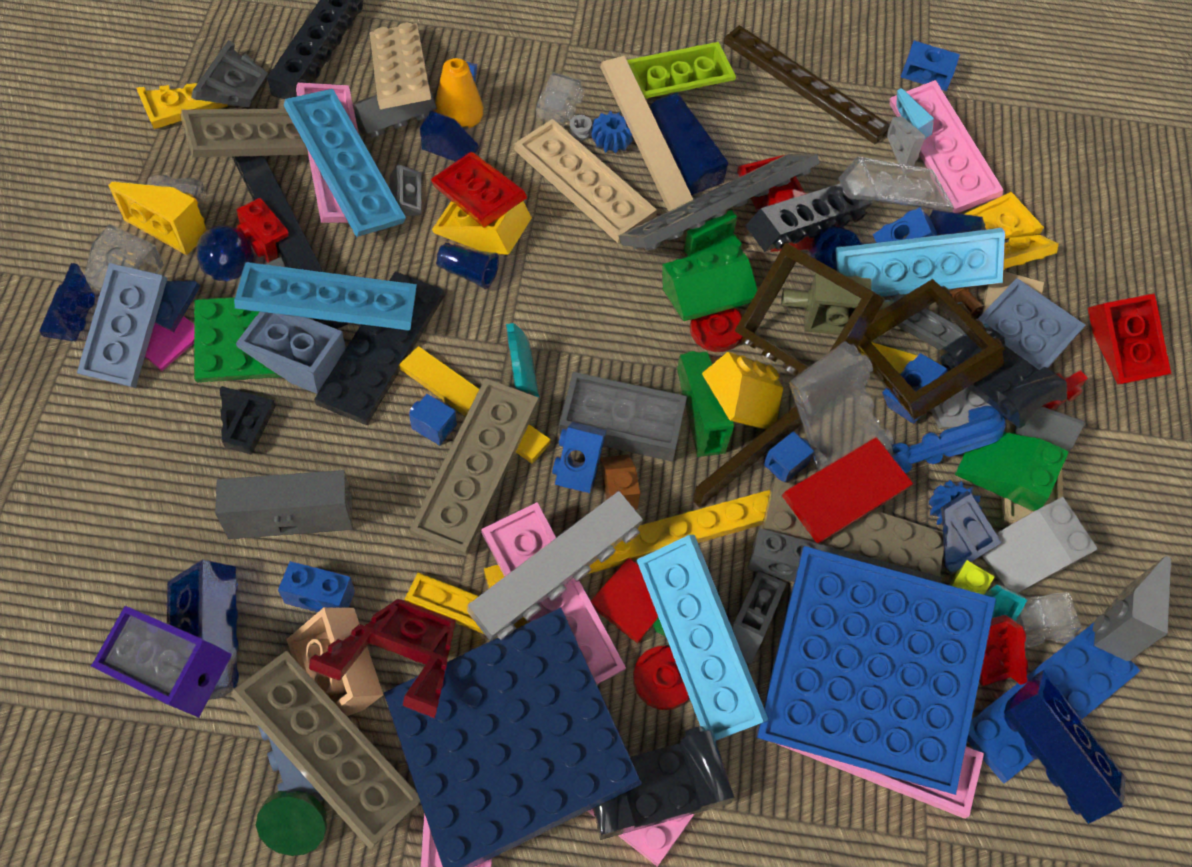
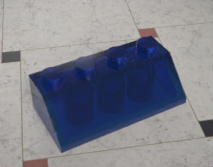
(690, 145)
(206, 606)
(1066, 748)

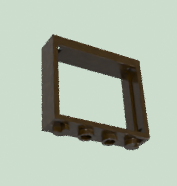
(769, 289)
(951, 382)

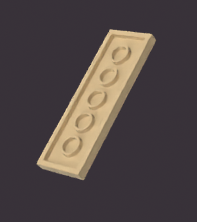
(399, 66)
(584, 179)

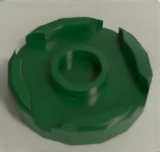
(291, 823)

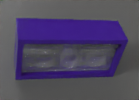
(162, 661)

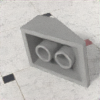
(1039, 546)

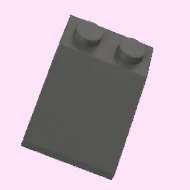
(1137, 614)

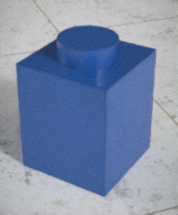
(432, 419)
(789, 457)

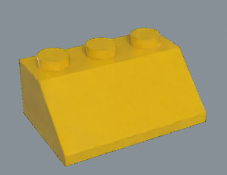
(746, 389)

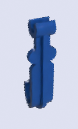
(984, 428)

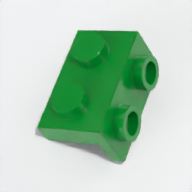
(712, 235)

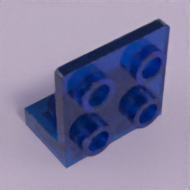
(69, 307)

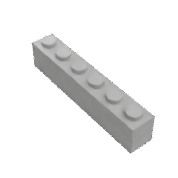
(554, 566)

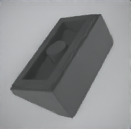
(406, 189)
(1052, 427)

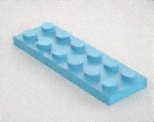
(907, 264)
(701, 638)

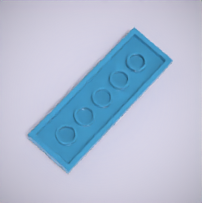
(344, 162)
(326, 296)

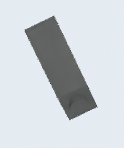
(757, 613)

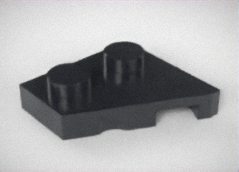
(243, 419)

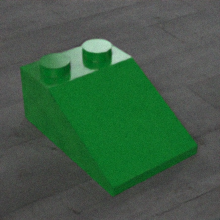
(1015, 468)

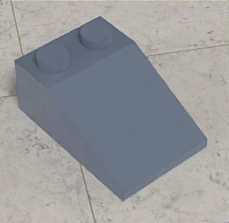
(294, 348)

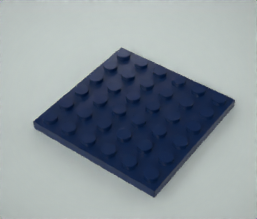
(512, 743)

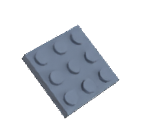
(1031, 324)

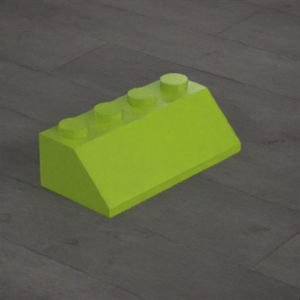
(681, 69)

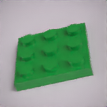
(216, 331)

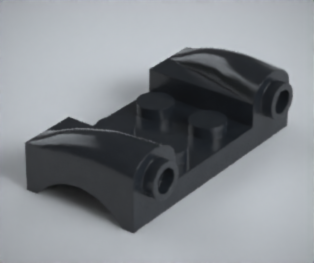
(1012, 389)
(674, 785)

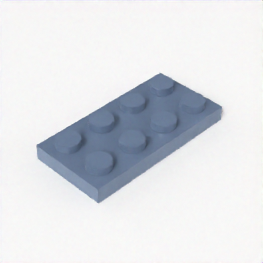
(122, 325)

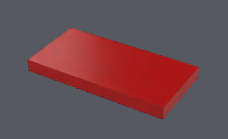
(478, 189)
(847, 490)

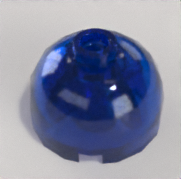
(825, 243)
(223, 253)

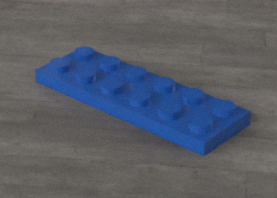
(1083, 677)

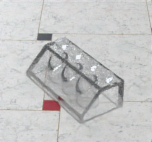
(894, 185)

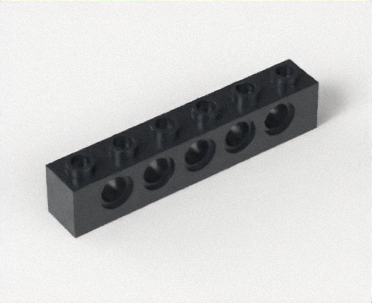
(312, 46)
(804, 217)

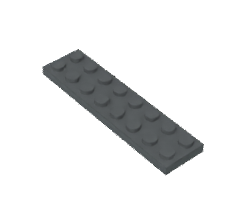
(715, 202)

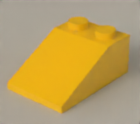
(161, 213)
(496, 237)

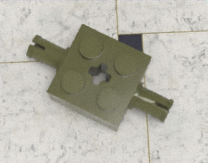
(826, 304)

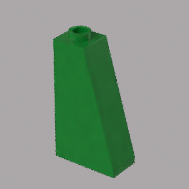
(706, 417)

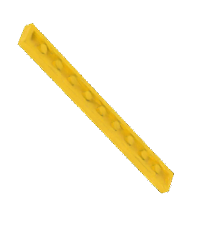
(703, 523)

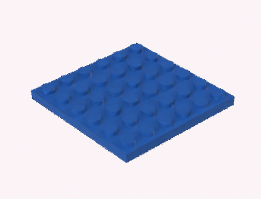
(878, 669)

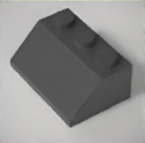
(373, 120)

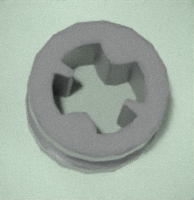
(580, 133)

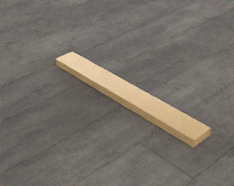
(646, 133)

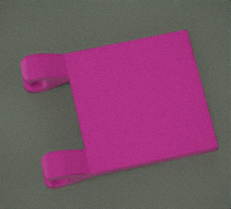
(168, 346)

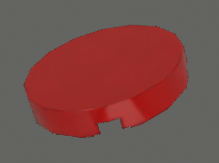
(717, 330)
(659, 679)

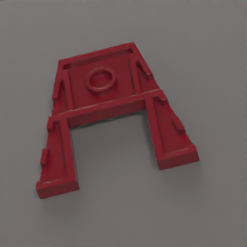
(407, 632)

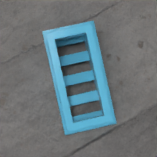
(914, 113)

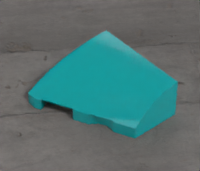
(522, 360)

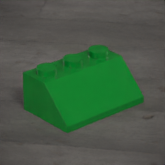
(709, 282)

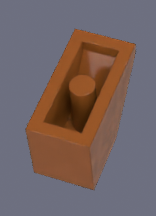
(620, 475)

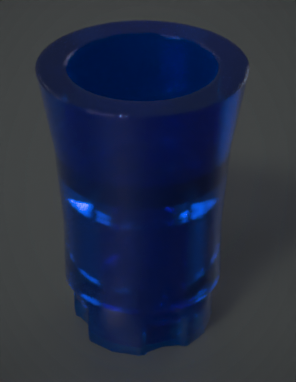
(469, 263)

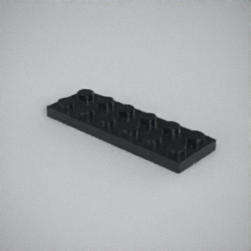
(374, 358)

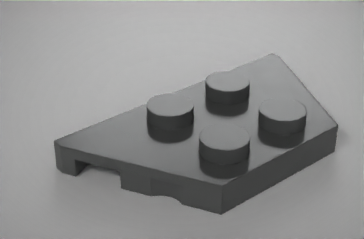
(231, 79)

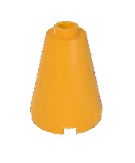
(458, 94)

